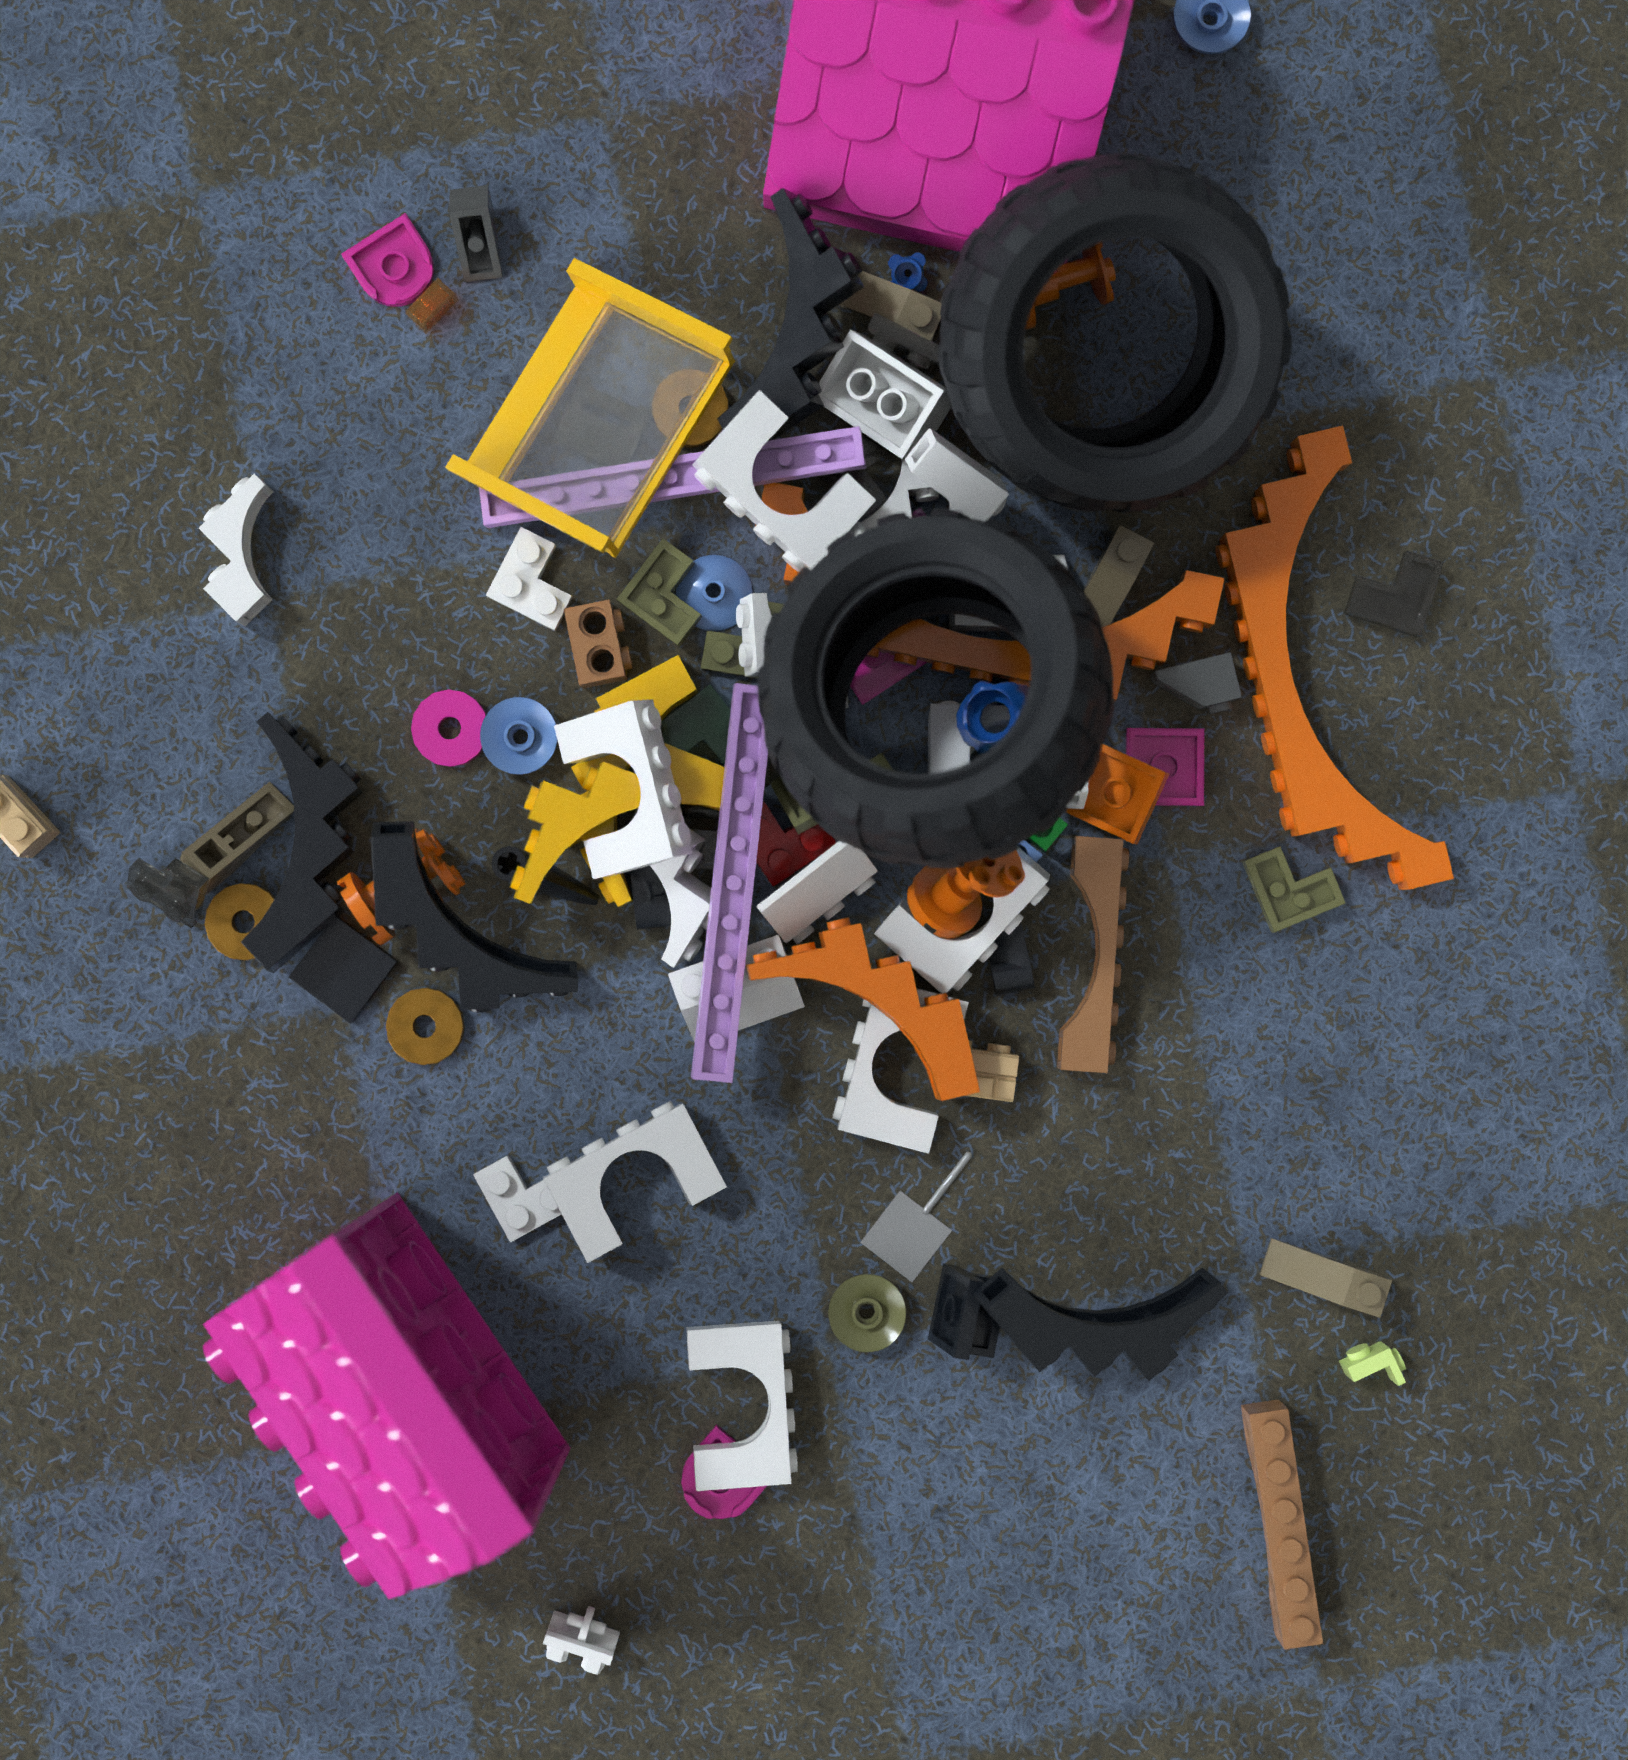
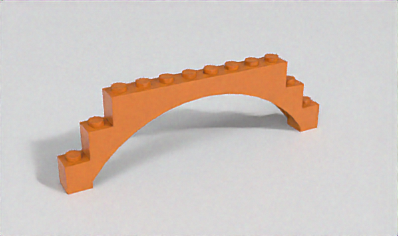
(1258, 576)
(1139, 637)

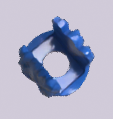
(972, 707)

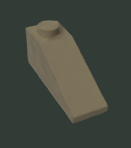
(897, 304)
(1116, 572)
(238, 835)
(1326, 1277)

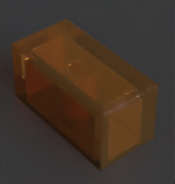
(431, 306)

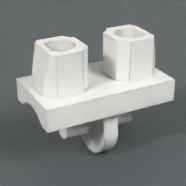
(581, 1637)

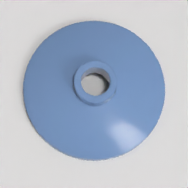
(1230, 27)
(718, 570)
(499, 730)

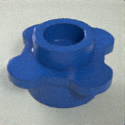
(915, 264)

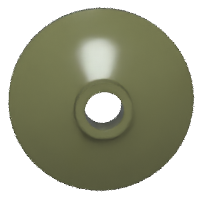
(873, 1332)

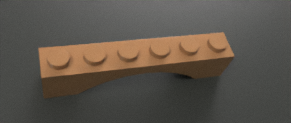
(1086, 1034)
(1286, 1540)

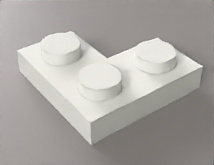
(519, 582)
(514, 1204)

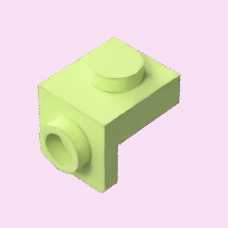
(1366, 1360)

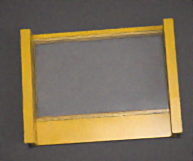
(600, 410)

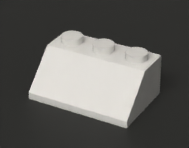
(882, 394)
(817, 891)
(760, 998)

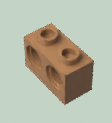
(589, 646)

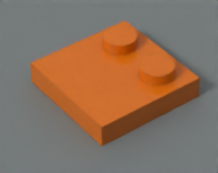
(1121, 794)

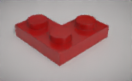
(785, 851)

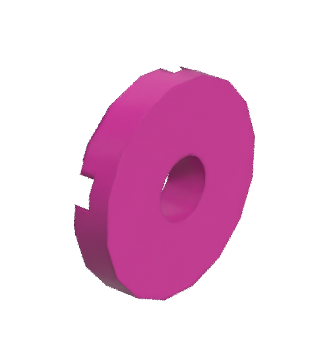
(427, 724)

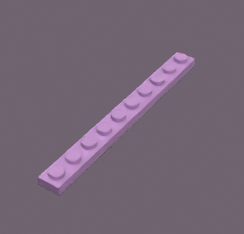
(775, 462)
(731, 890)

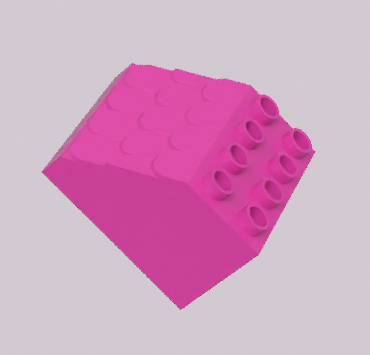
(937, 107)
(391, 1403)

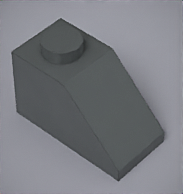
(475, 233)
(1202, 683)

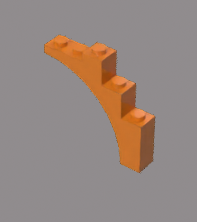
(933, 1028)

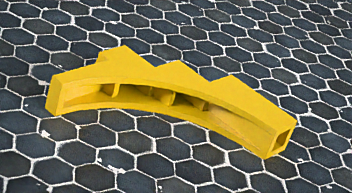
(668, 687)
(610, 792)

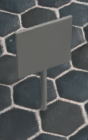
(909, 1234)

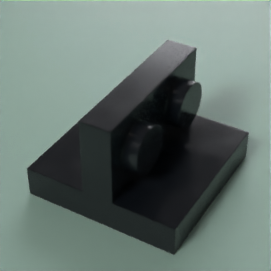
(958, 1319)

